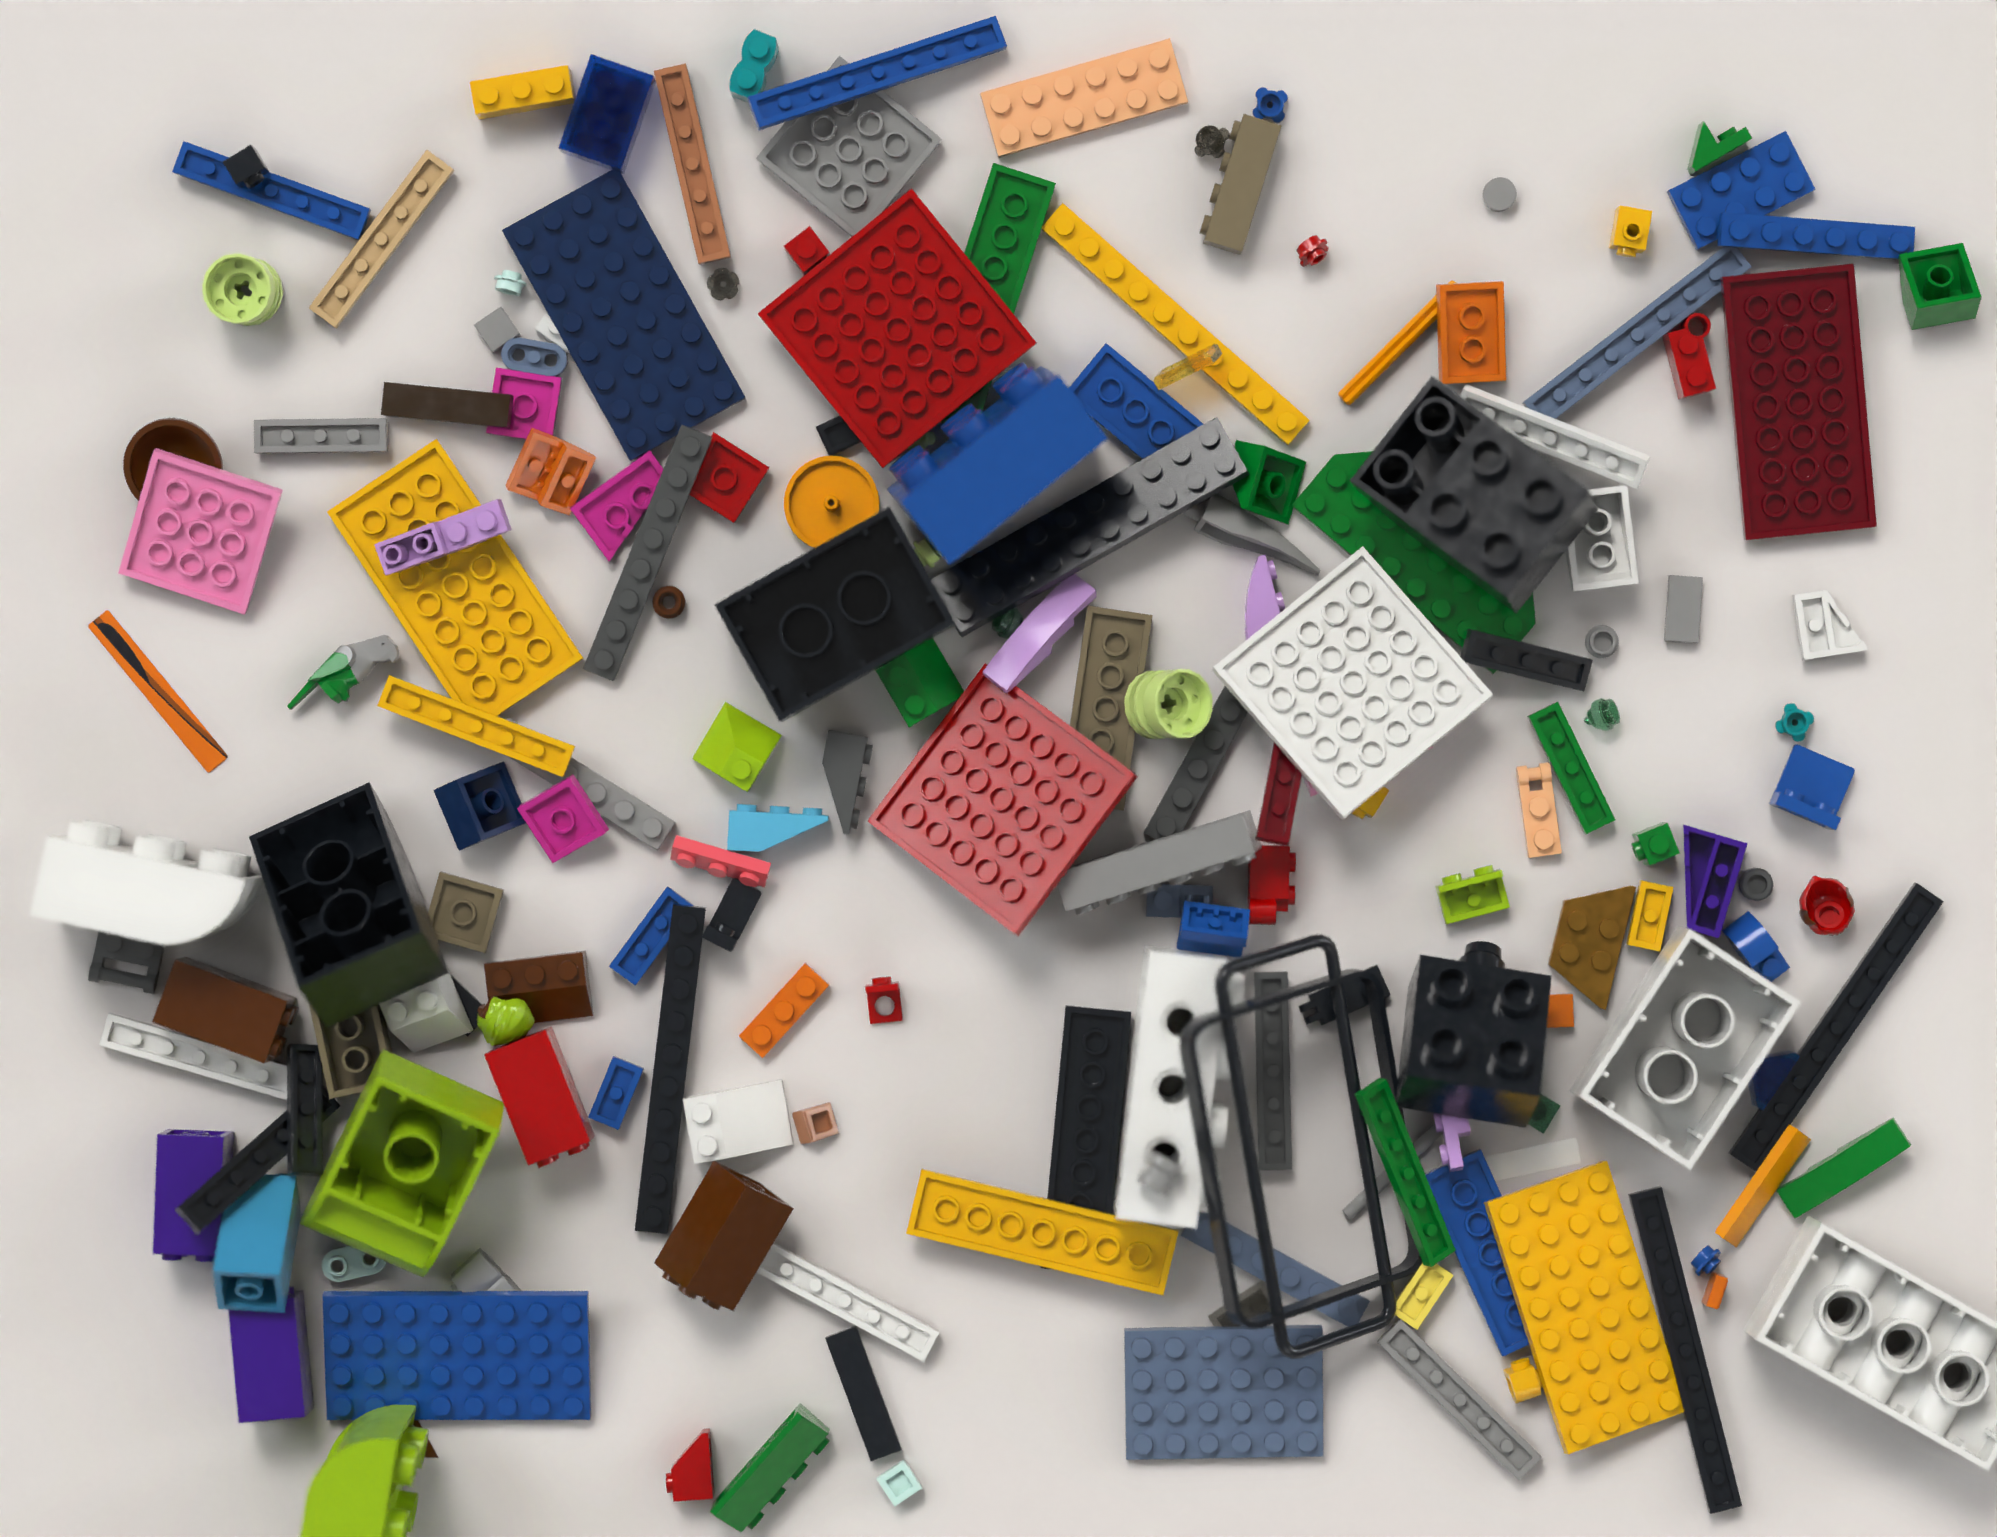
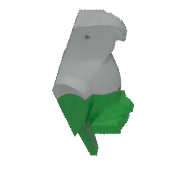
(348, 668)

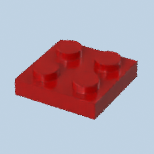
(727, 478)

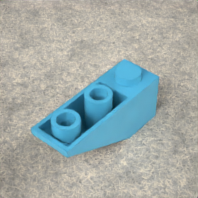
(761, 830)

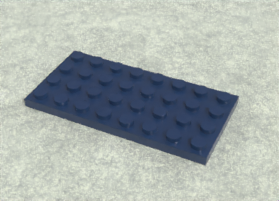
(623, 314)

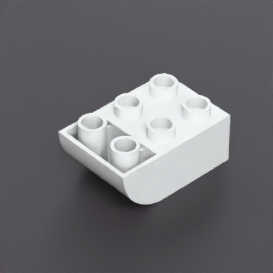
(143, 888)

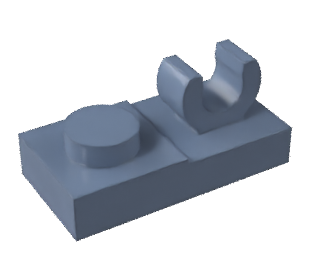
(1169, 899)

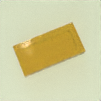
(1187, 366)

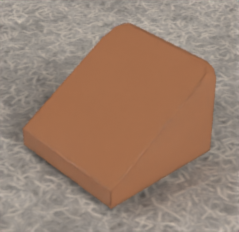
(815, 1123)

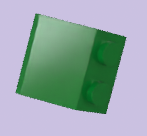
(1938, 286)
(920, 682)

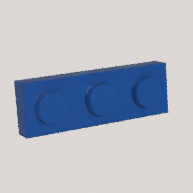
(648, 938)

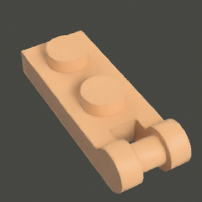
(1538, 811)

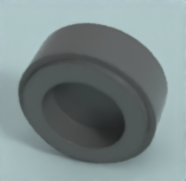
(1756, 884)

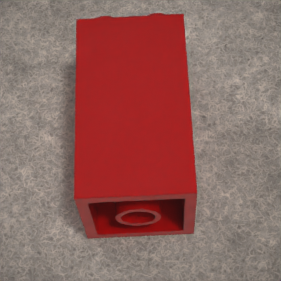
(540, 1097)

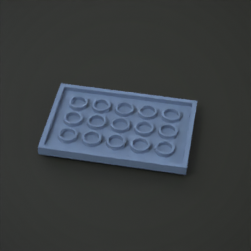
(1221, 1393)

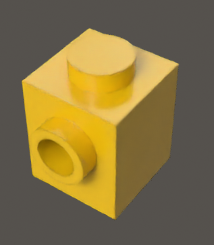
(1630, 230)

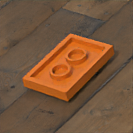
(1471, 332)

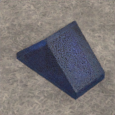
(1770, 1077)

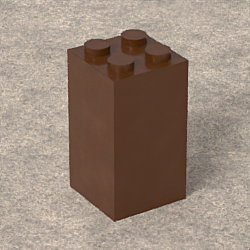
(226, 1010)
(722, 1237)

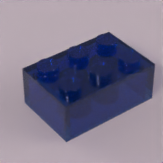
(607, 114)

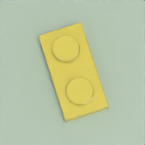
(1421, 1294)

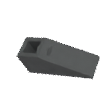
(843, 767)

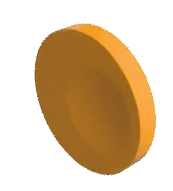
(829, 498)

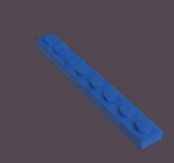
(876, 73)

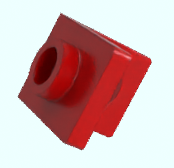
(883, 987)

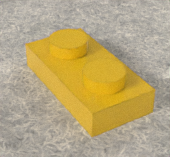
(1649, 915)

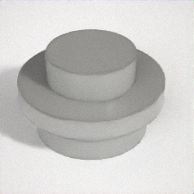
(1601, 641)

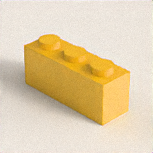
(522, 92)

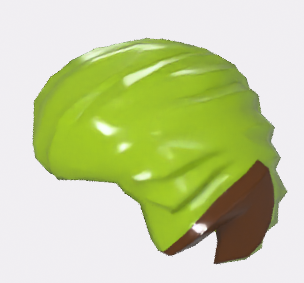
(504, 1020)

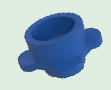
(1277, 98)
(1706, 1260)

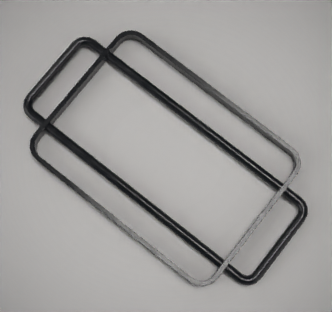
(1225, 1015)

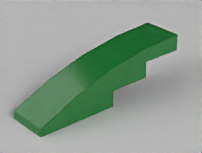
(1844, 1167)

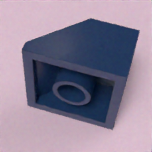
(480, 805)

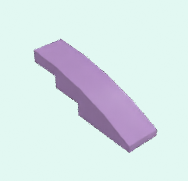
(1038, 632)

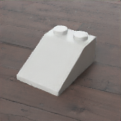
(1605, 547)
(737, 1121)

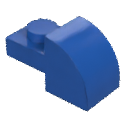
(1756, 947)

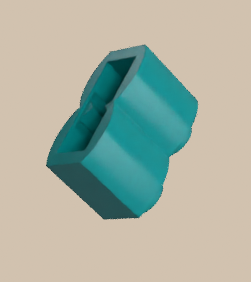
(758, 58)

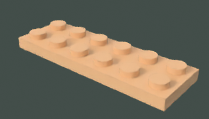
(1084, 97)

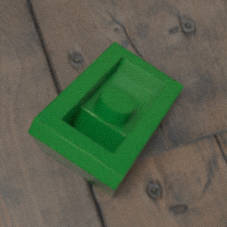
(1707, 150)

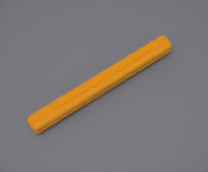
(1390, 352)

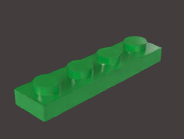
(1571, 768)

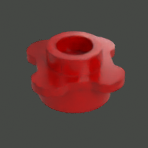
(1312, 250)

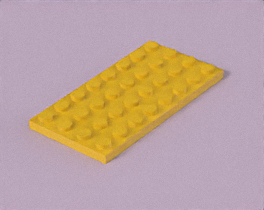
(467, 611)
(1585, 1306)

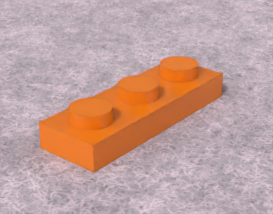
(784, 1010)

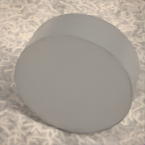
(1499, 194)

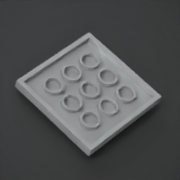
(850, 156)

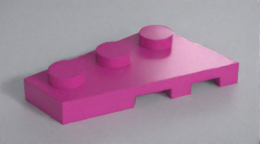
(618, 503)

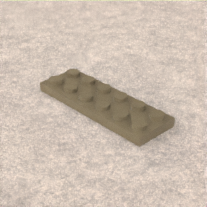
(1109, 660)

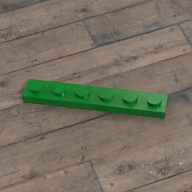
(1405, 1172)

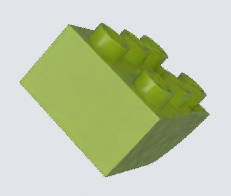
(404, 1164)
(364, 1477)

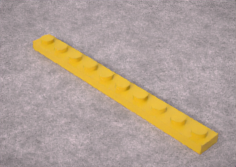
(1173, 322)

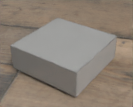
(497, 329)

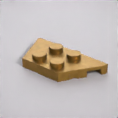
(1591, 941)

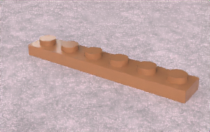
(692, 164)

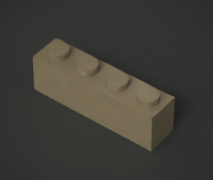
(1241, 185)

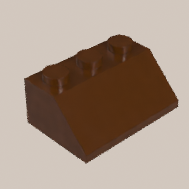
(549, 984)

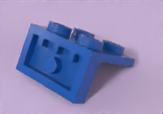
(1812, 787)
(1213, 929)

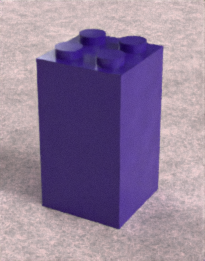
(182, 1166)
(272, 1362)

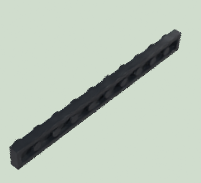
(1838, 1024)
(670, 1068)
(1685, 1349)

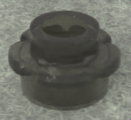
(719, 292)

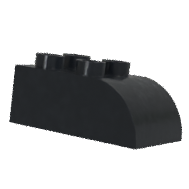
(347, 905)

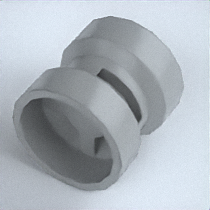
(1159, 1173)

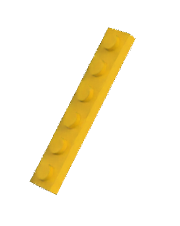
(476, 726)

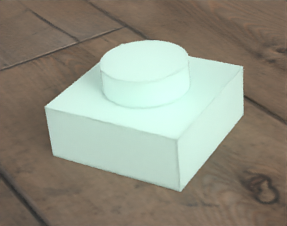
(899, 1482)

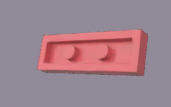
(720, 862)

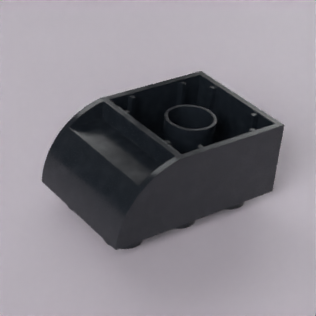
(1474, 494)

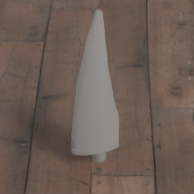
(1239, 528)

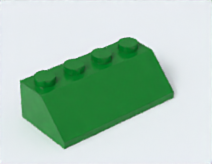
(770, 1468)

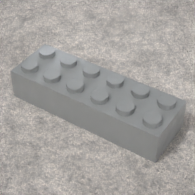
(1159, 860)

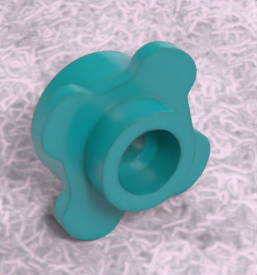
(1785, 724)

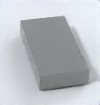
(1683, 608)

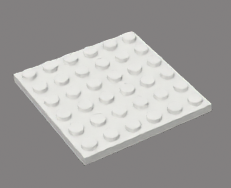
(1352, 682)

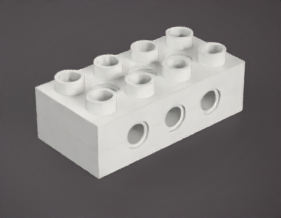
(1167, 982)
(1853, 1348)

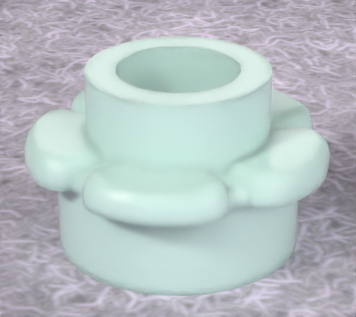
(509, 283)

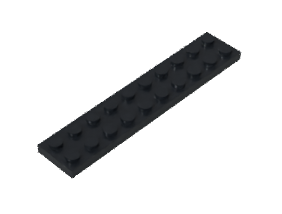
(1090, 527)

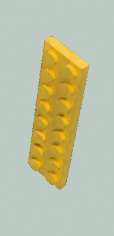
(1042, 1232)

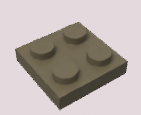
(464, 911)

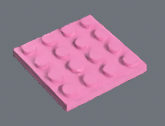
(200, 531)

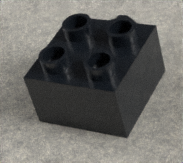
(1474, 1038)

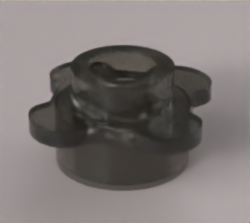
(1206, 137)

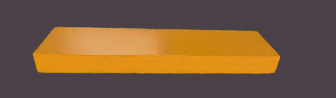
(1762, 1185)

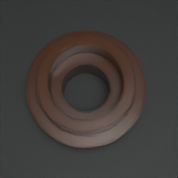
(658, 602)

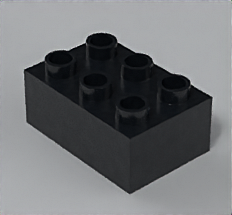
(835, 614)

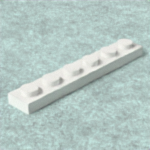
(1562, 439)
(193, 1055)
(848, 1302)

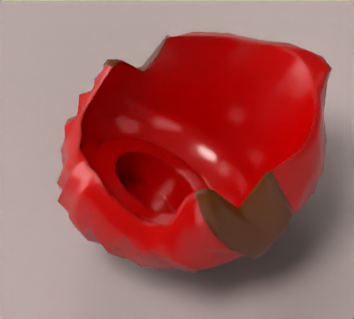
(1826, 906)

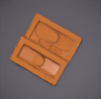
(550, 471)

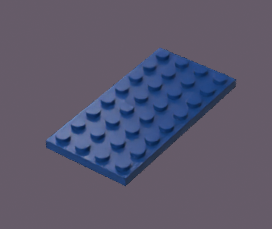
(458, 1354)

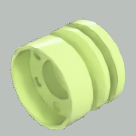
(223, 287)
(1168, 704)

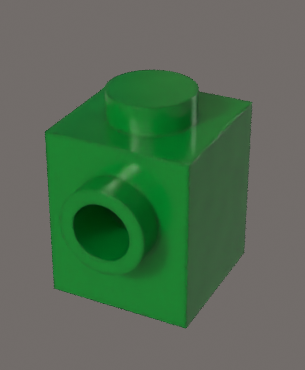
(1654, 844)

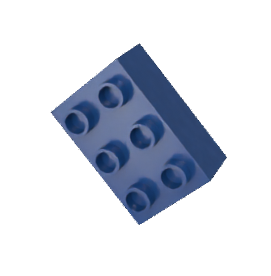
(994, 460)

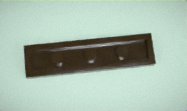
(447, 405)

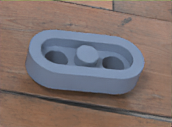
(535, 356)

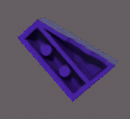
(1710, 878)

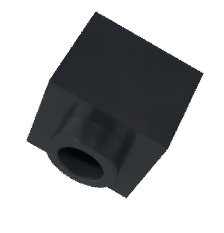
(246, 167)

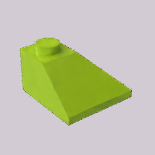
(737, 747)

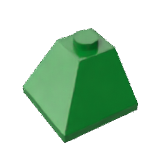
(1271, 482)

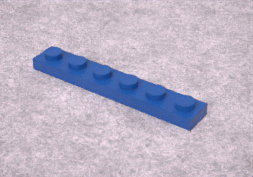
(275, 193)
(1814, 236)

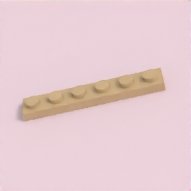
(381, 239)

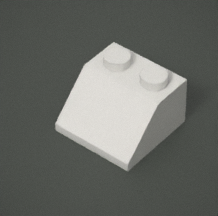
(427, 1014)

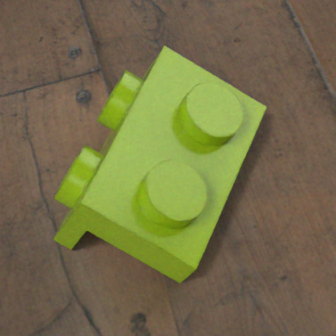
(1472, 895)

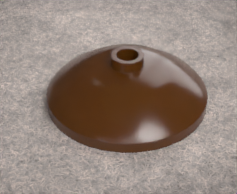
(170, 435)

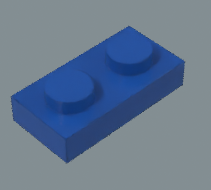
(616, 1092)

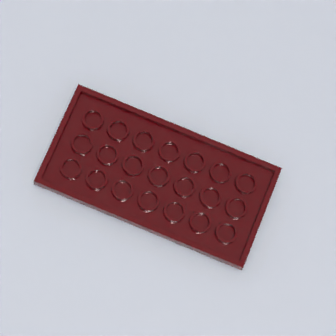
(1798, 401)

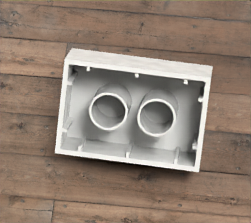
(1685, 1046)

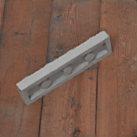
(321, 435)

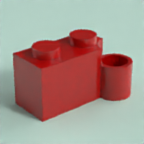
(1689, 359)
(1269, 883)

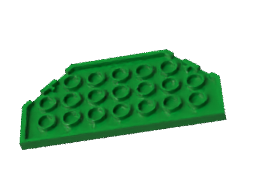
(1431, 583)

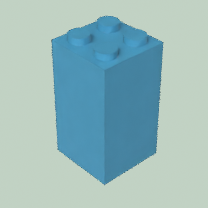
(258, 1246)

